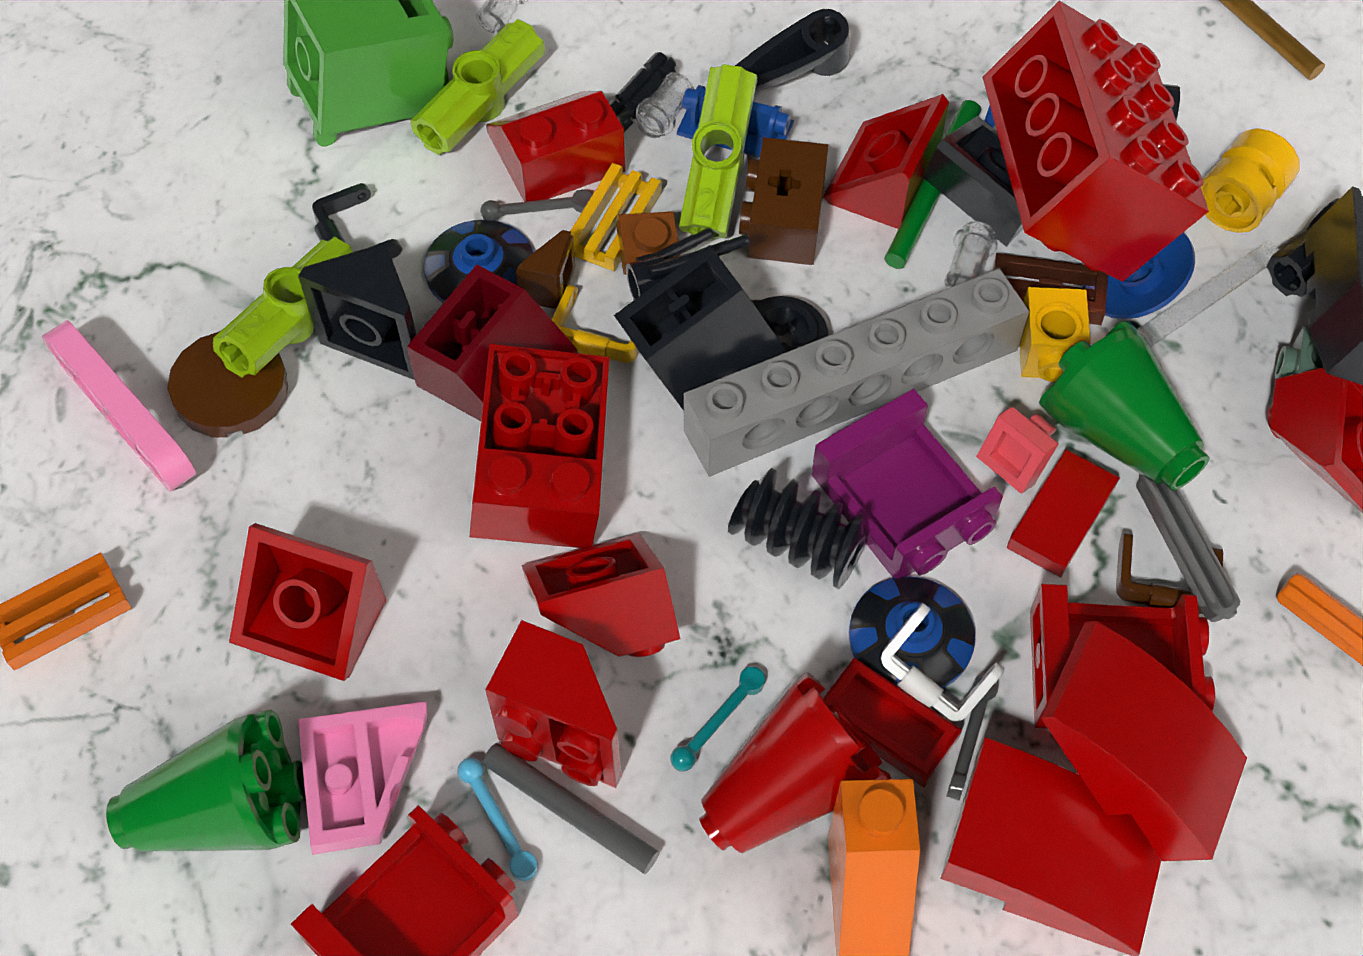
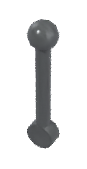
(493, 210)
(967, 748)

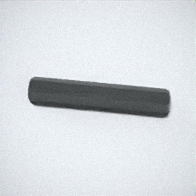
(1190, 550)

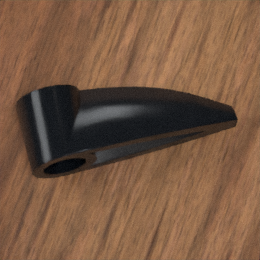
(801, 50)

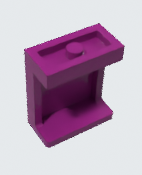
(905, 485)

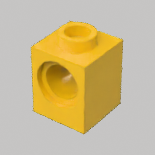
(1057, 315)

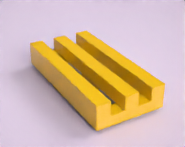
(628, 185)

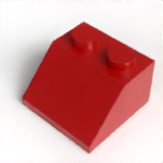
(559, 145)

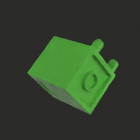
(364, 60)

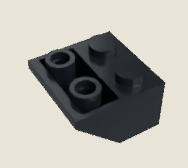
(698, 326)

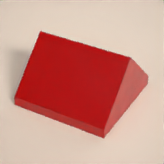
(888, 162)
(305, 602)

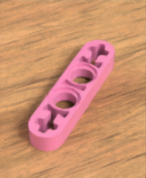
(119, 405)

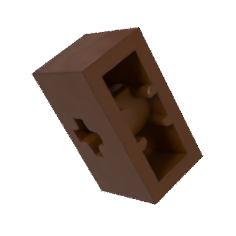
(785, 200)

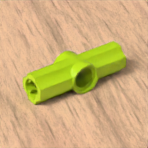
(478, 87)
(726, 122)
(275, 317)

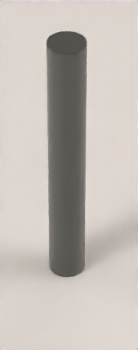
(571, 808)

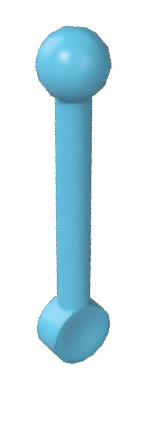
(522, 863)

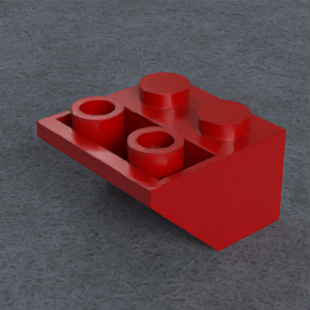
(553, 706)

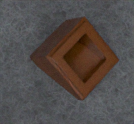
(548, 270)

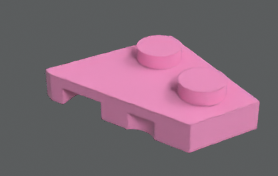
(356, 772)

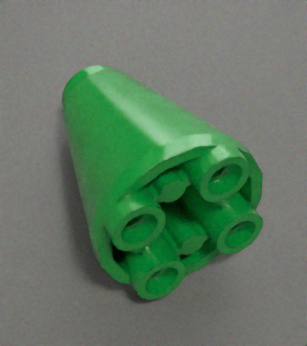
(1127, 407)
(216, 795)

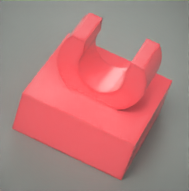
(1018, 448)

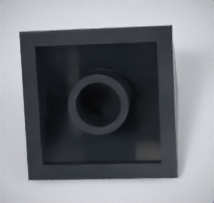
(974, 176)
(361, 307)

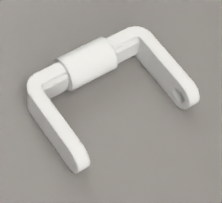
(921, 686)

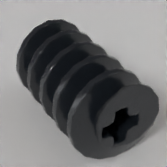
(799, 527)

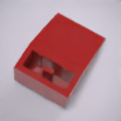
(540, 447)

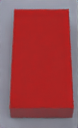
(1063, 513)
(894, 722)

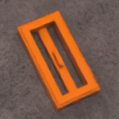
(55, 601)

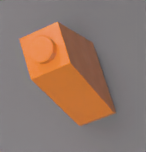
(874, 866)

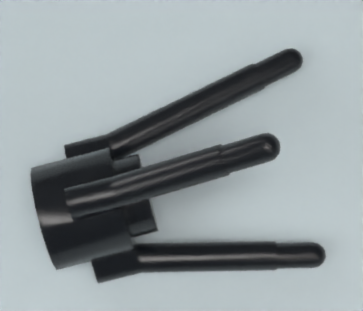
(654, 267)

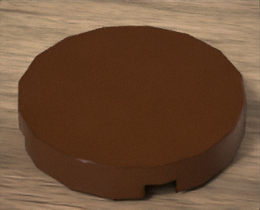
(217, 399)

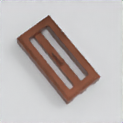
(1052, 275)

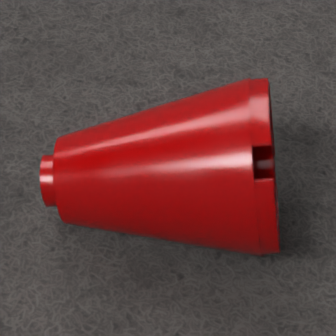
(788, 770)

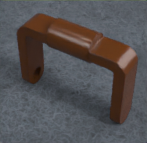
(1150, 595)

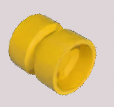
(1249, 179)

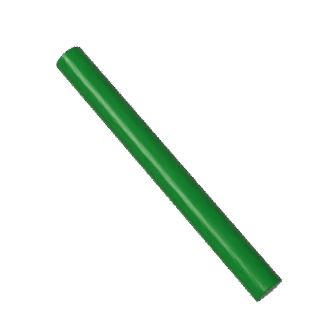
(923, 202)

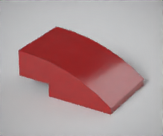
(1145, 744)
(1051, 851)

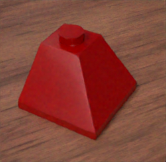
(1323, 427)
(608, 596)

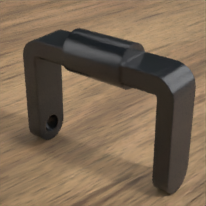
(338, 201)

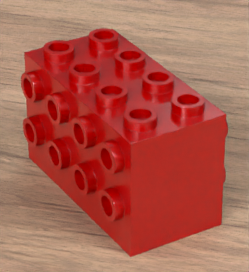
(1092, 143)

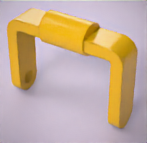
(589, 342)

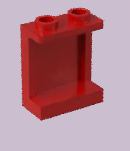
(1169, 635)
(416, 900)

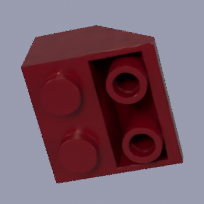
(453, 346)

